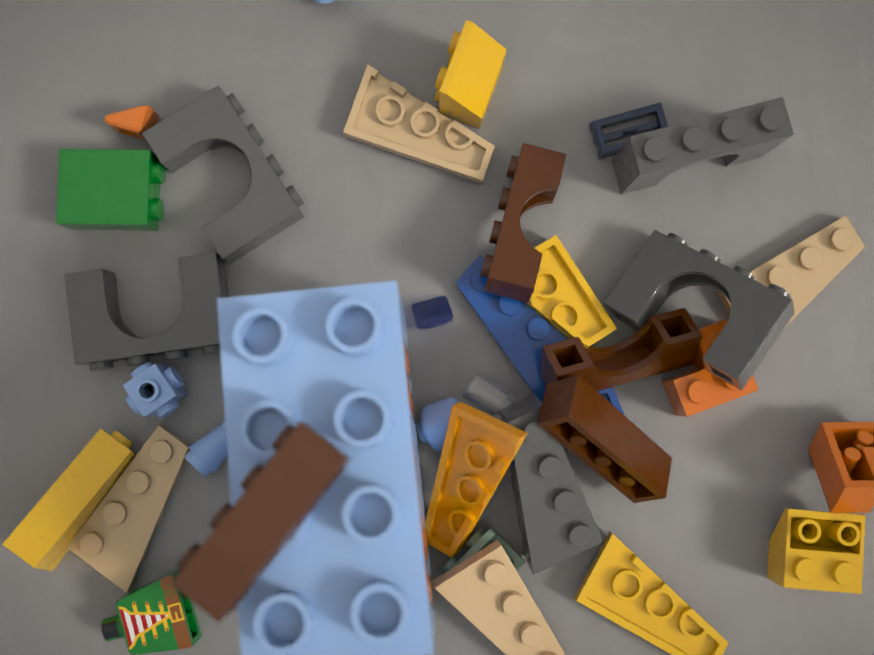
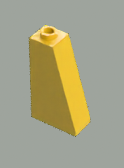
(70, 501)

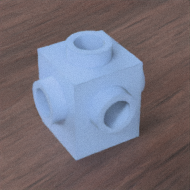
(167, 386)

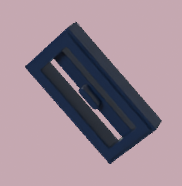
(600, 139)

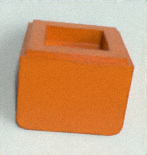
(133, 121)

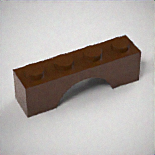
(515, 262)
(658, 347)

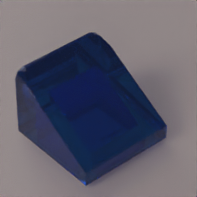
(432, 313)

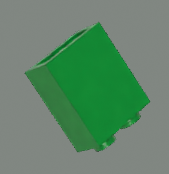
(109, 190)

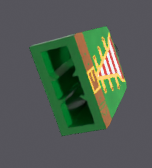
(154, 618)

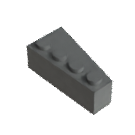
(547, 494)

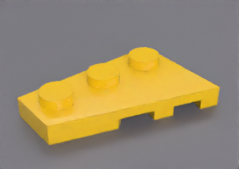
(566, 297)

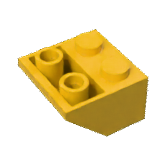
(471, 75)
(817, 551)

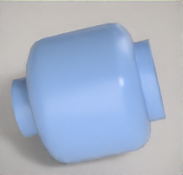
(434, 422)

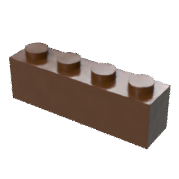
(605, 439)
(260, 521)

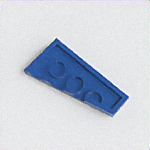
(512, 324)

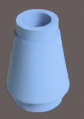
(209, 451)

